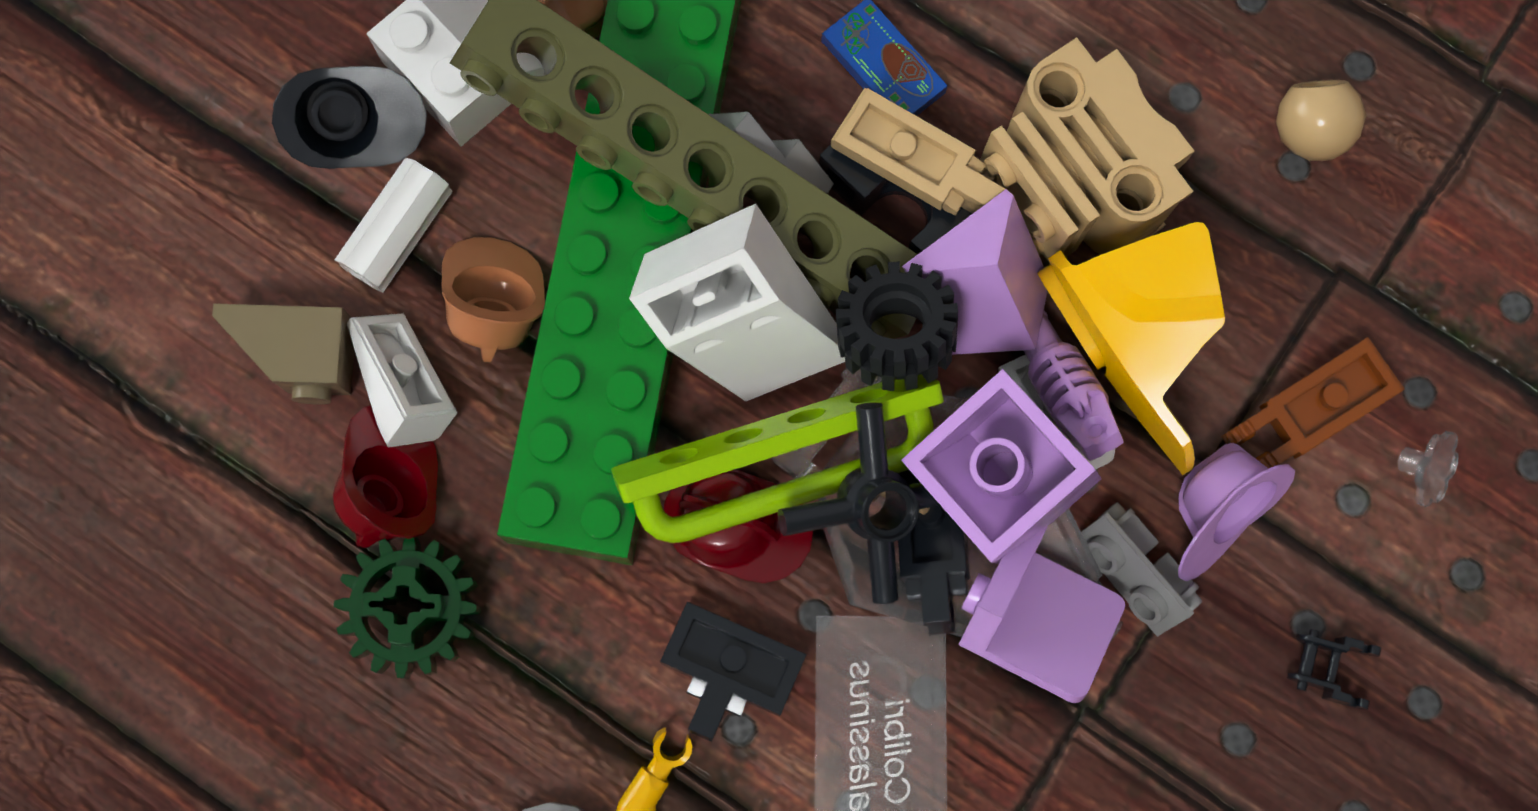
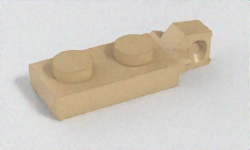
(914, 155)

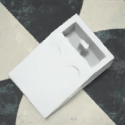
(736, 306)

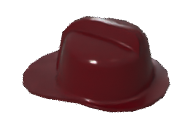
(384, 488)
(746, 551)

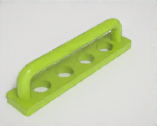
(646, 477)

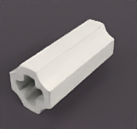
(394, 224)

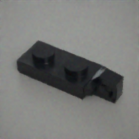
(934, 565)

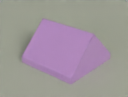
(993, 278)

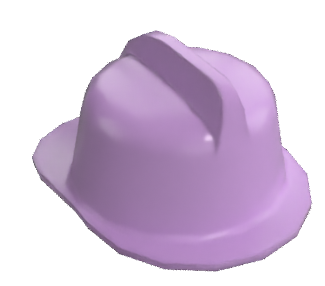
(1223, 500)

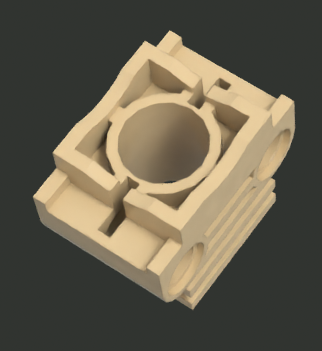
(1088, 155)

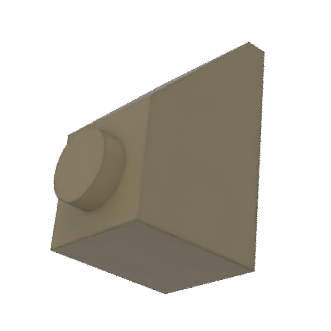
(295, 346)

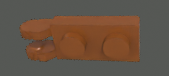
(1322, 403)

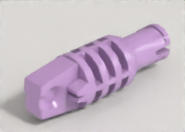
(1072, 393)

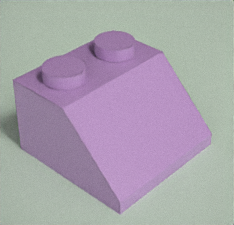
(1001, 468)

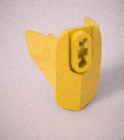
(1144, 319)

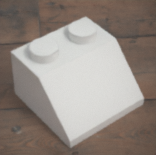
(419, 44)

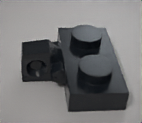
(729, 667)

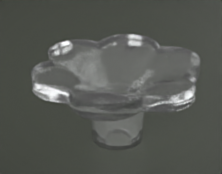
(1432, 467)

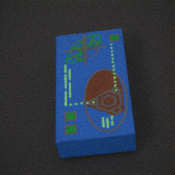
(883, 59)

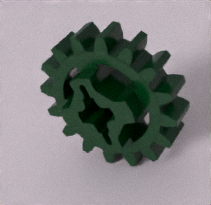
(407, 636)

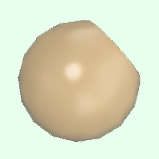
(1320, 119)

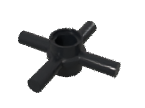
(853, 503)

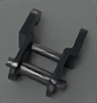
(1332, 691)

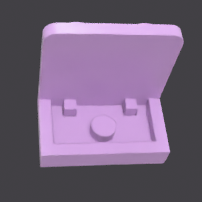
(1042, 621)

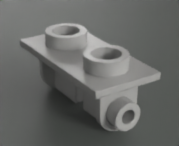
(1152, 590)

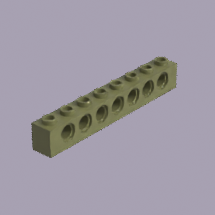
(680, 135)

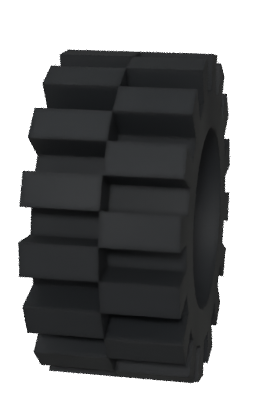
(897, 294)

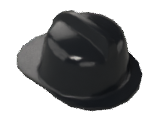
(349, 117)

